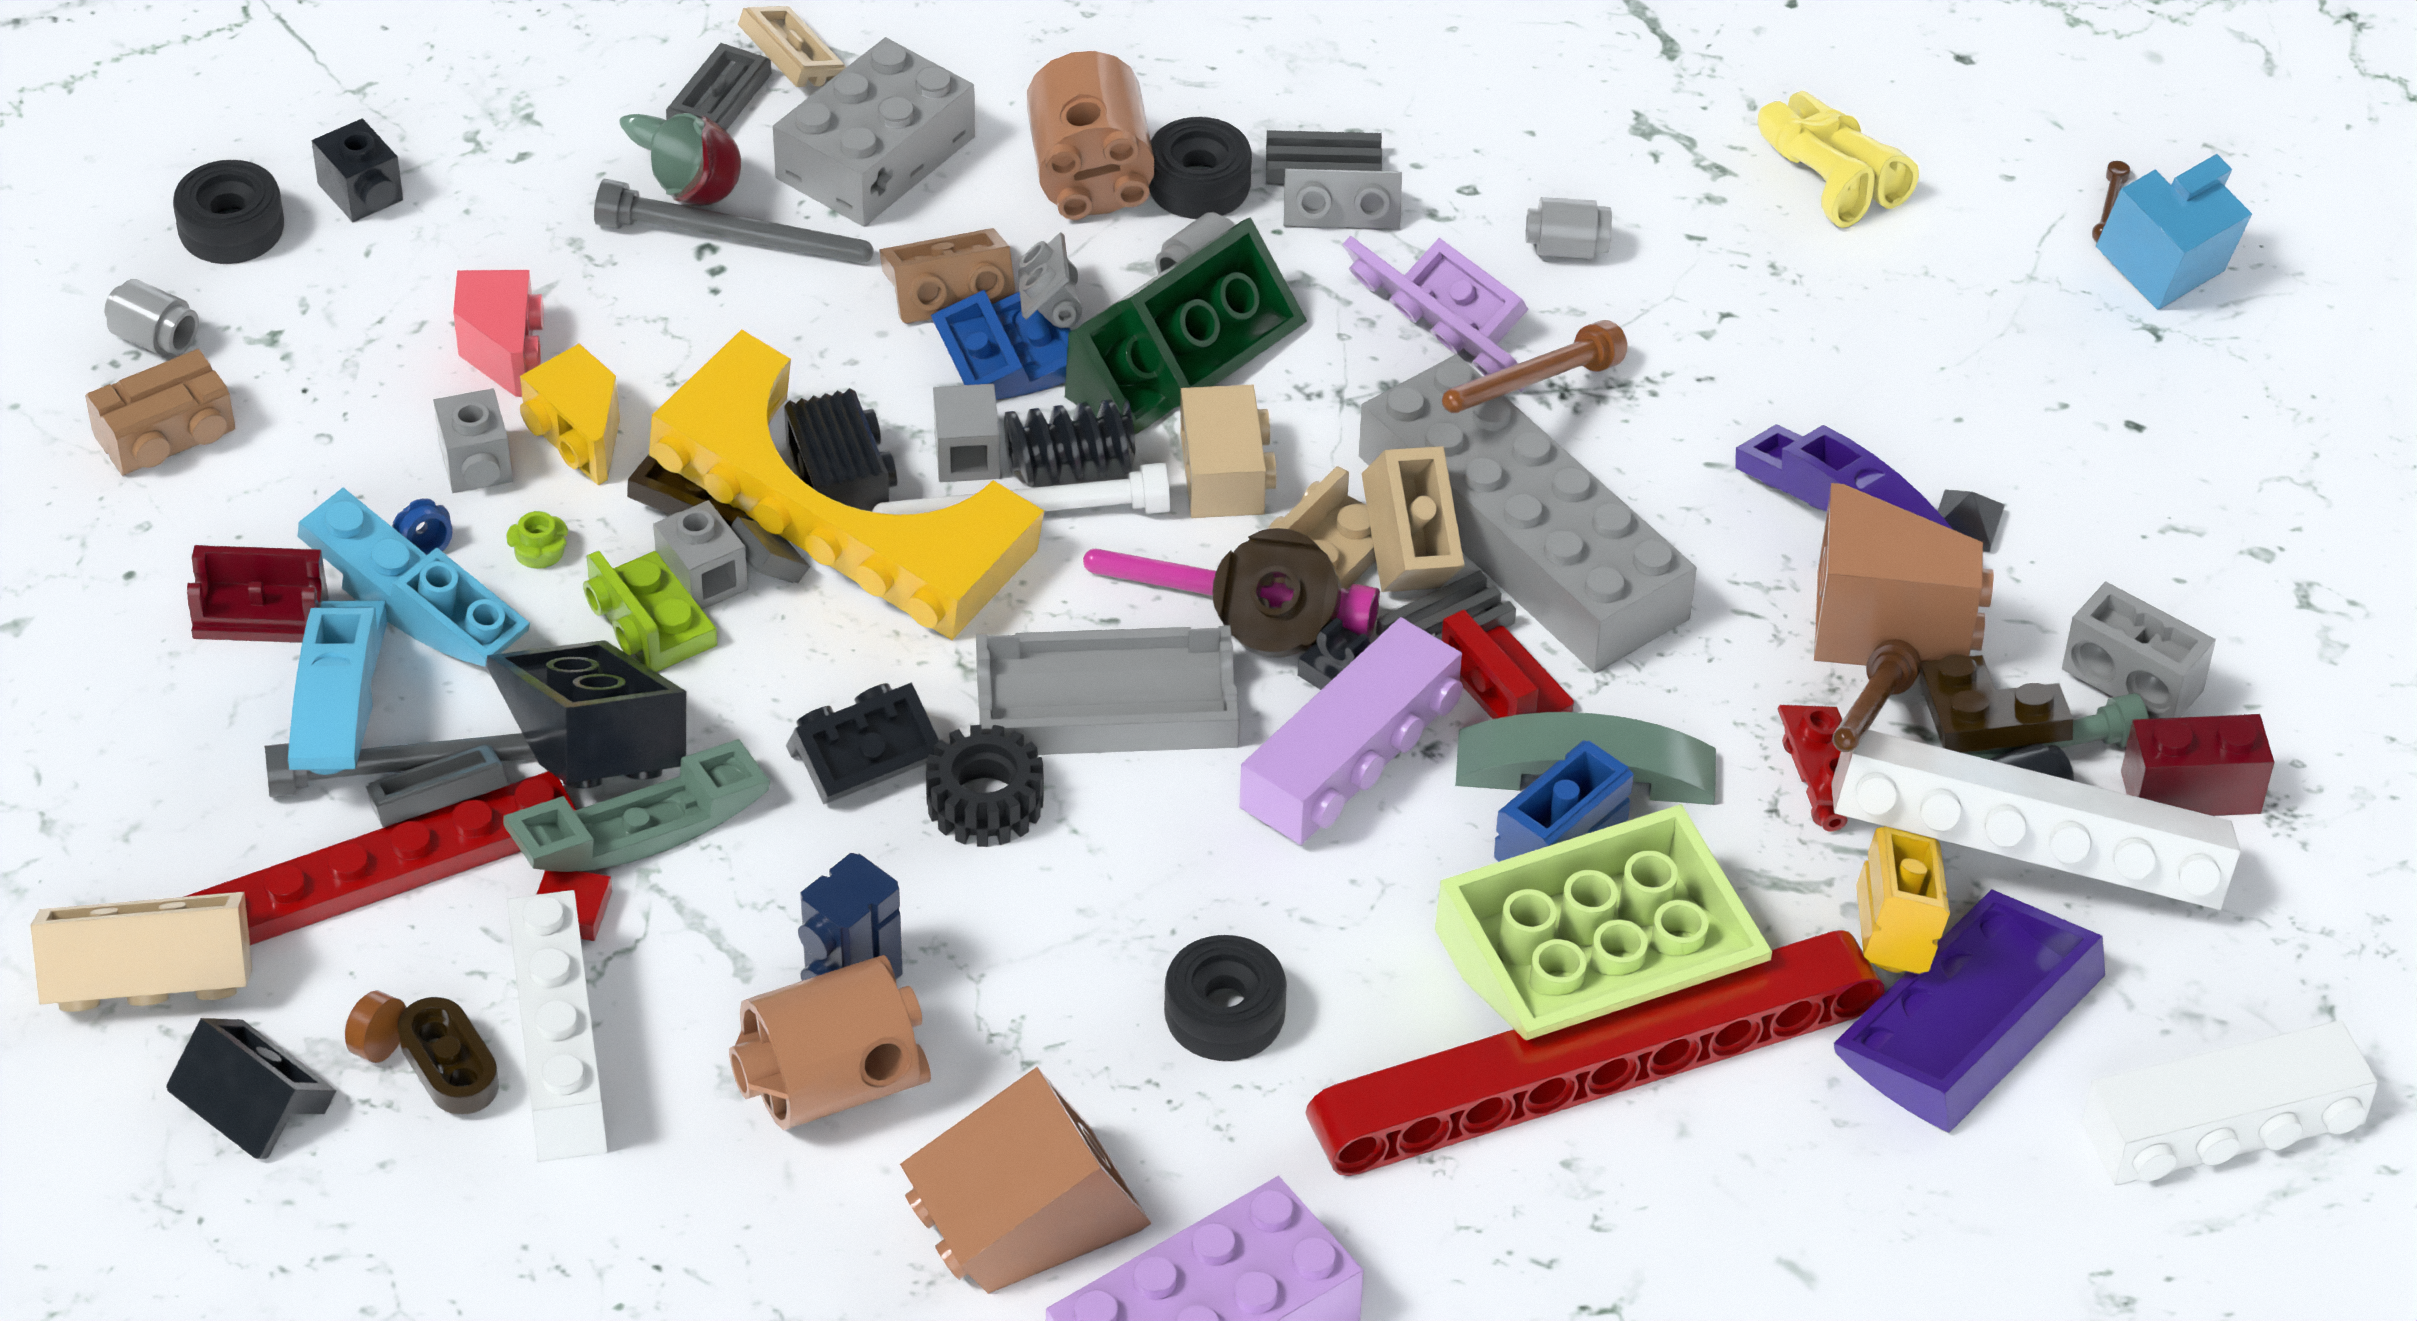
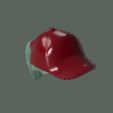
(689, 155)

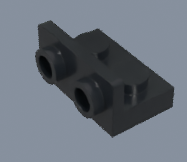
(864, 742)

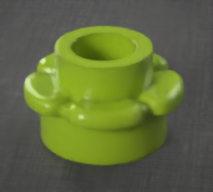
(538, 539)

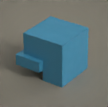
(2174, 233)

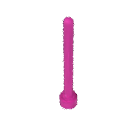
(1357, 607)

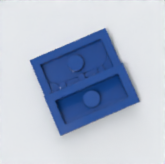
(1001, 346)

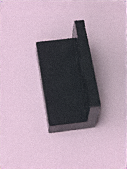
(245, 1084)

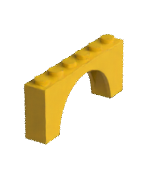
(927, 564)

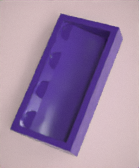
(1980, 1009)

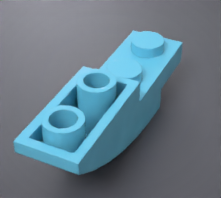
(422, 592)
(335, 685)

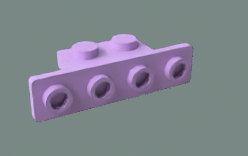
(1452, 295)

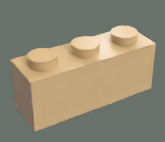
(141, 950)

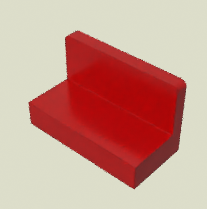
(1501, 671)

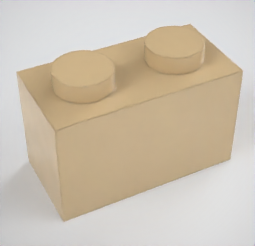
(1224, 451)
(1412, 519)

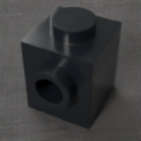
(357, 170)

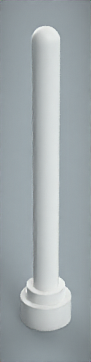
(1143, 490)

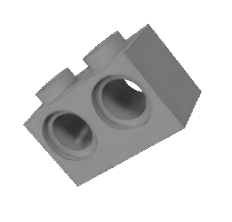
(2138, 649)

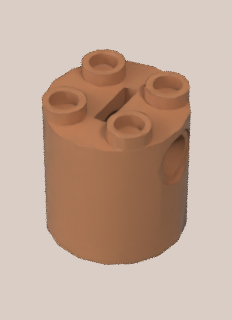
(1090, 134)
(829, 1043)

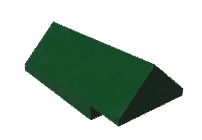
(1183, 328)

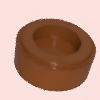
(373, 1026)

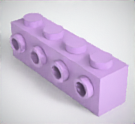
(1351, 731)

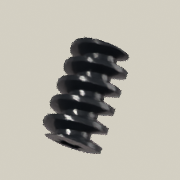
(1070, 441)

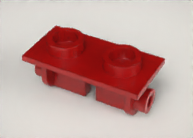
(1811, 745)

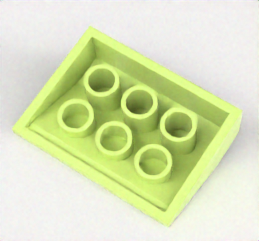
(1596, 923)

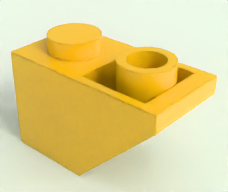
(575, 408)

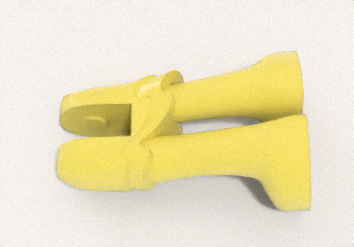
(1848, 160)

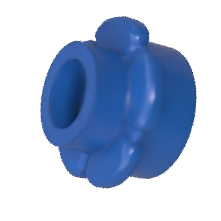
(436, 530)

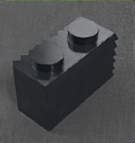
(838, 450)

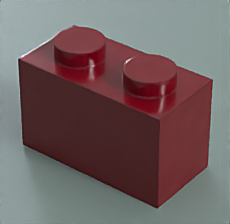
(2200, 763)

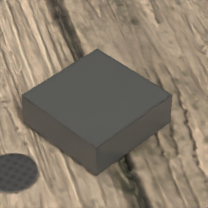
(769, 552)

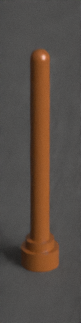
(1594, 347)

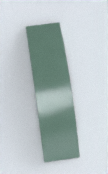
(1504, 748)
(642, 822)

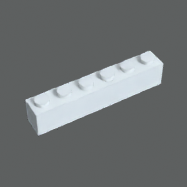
(2037, 818)

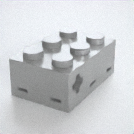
(874, 131)

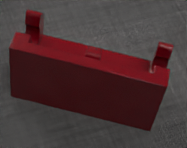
(254, 592)

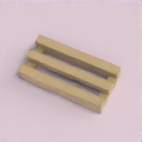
(790, 44)

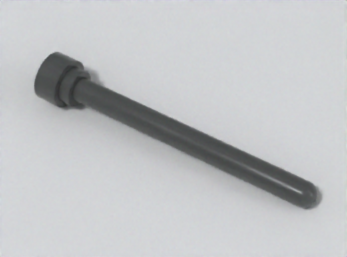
(620, 205)
(387, 759)

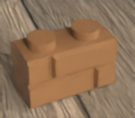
(160, 412)

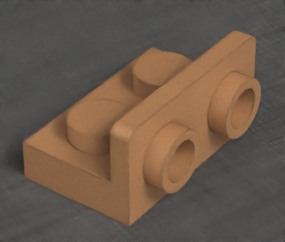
(947, 270)

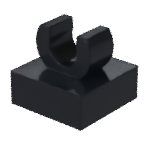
(1330, 654)

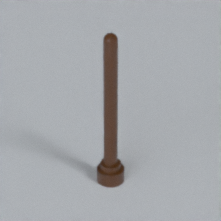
(1890, 672)

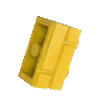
(1902, 900)

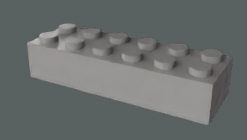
(1539, 519)

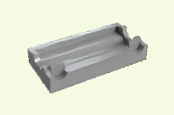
(1110, 689)

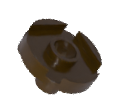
(1255, 566)

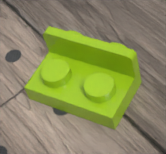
(648, 610)

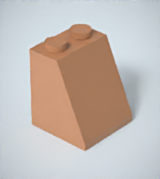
(1898, 579)
(1020, 1187)

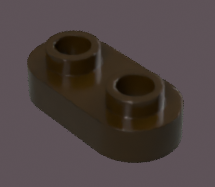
(453, 1060)

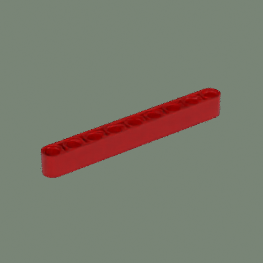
(1518, 1080)

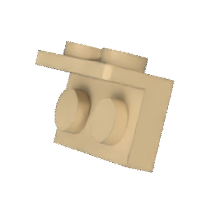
(1335, 524)

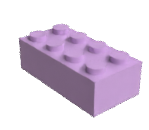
(1242, 1263)

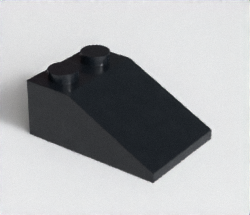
(593, 711)

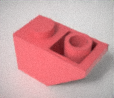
(497, 322)

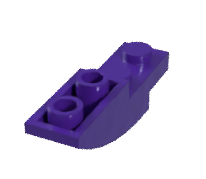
(1812, 462)

